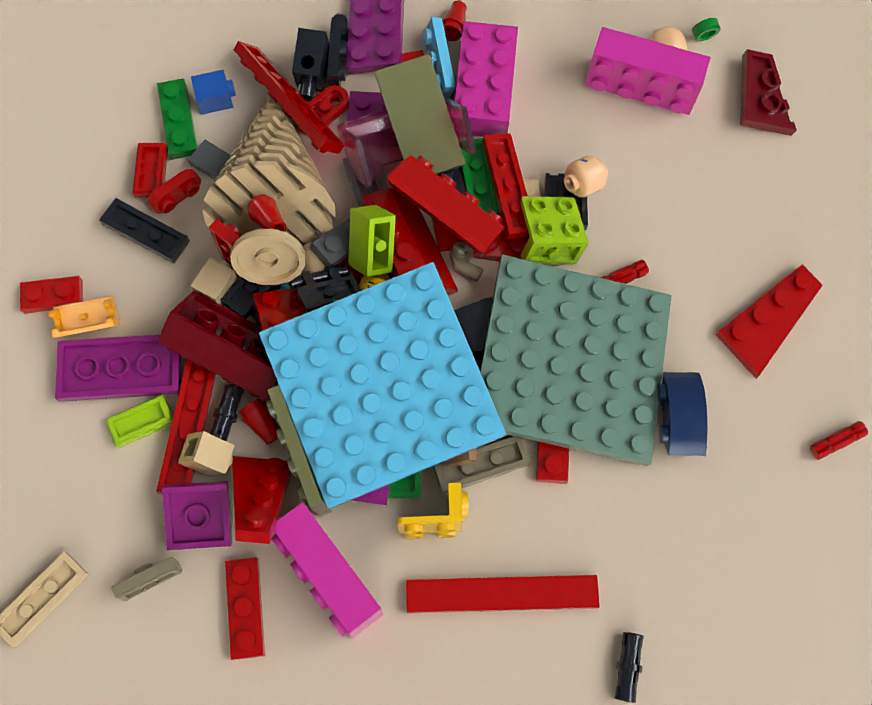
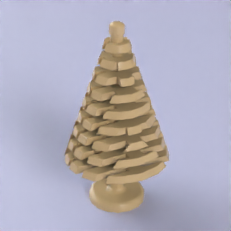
(274, 164)

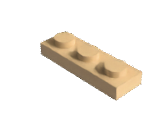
(40, 599)

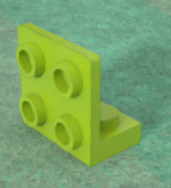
(553, 230)

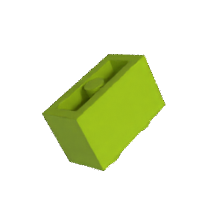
(371, 240)

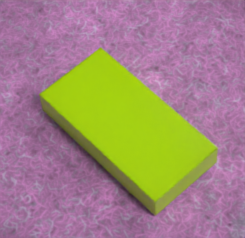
(140, 421)

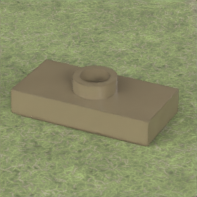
(147, 578)

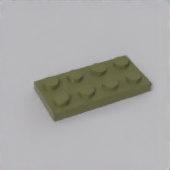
(298, 462)

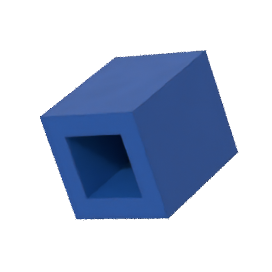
(213, 91)

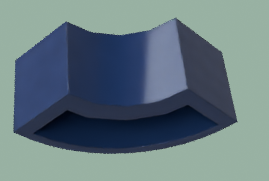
(684, 414)

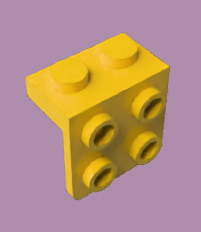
(444, 526)

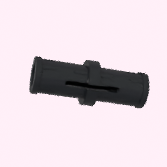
(226, 413)
(629, 667)

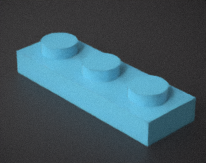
(436, 45)

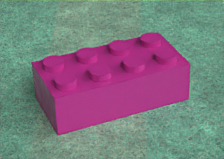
(647, 71)
(487, 76)
(328, 571)

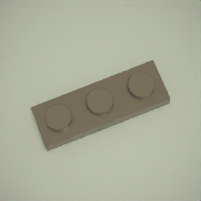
(491, 462)

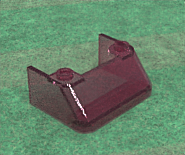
(372, 142)

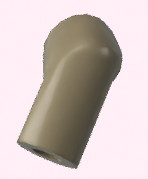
(461, 262)

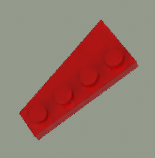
(766, 323)
(258, 496)

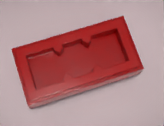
(149, 168)

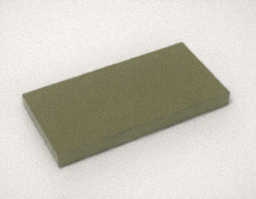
(420, 113)

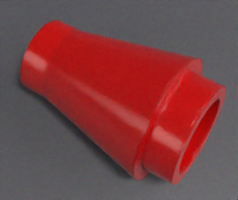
(454, 21)
(265, 213)
(259, 420)

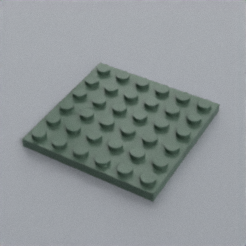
(575, 359)

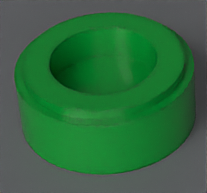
(706, 29)

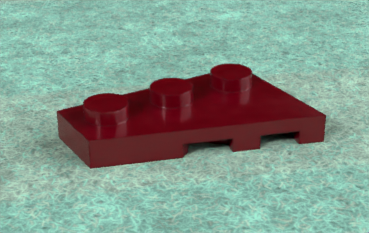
(761, 96)

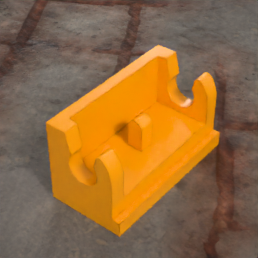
(84, 316)

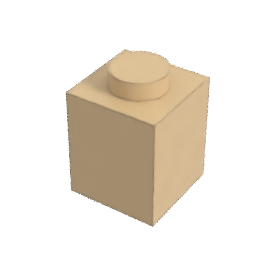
(215, 280)
(206, 454)

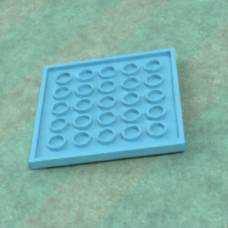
(381, 385)

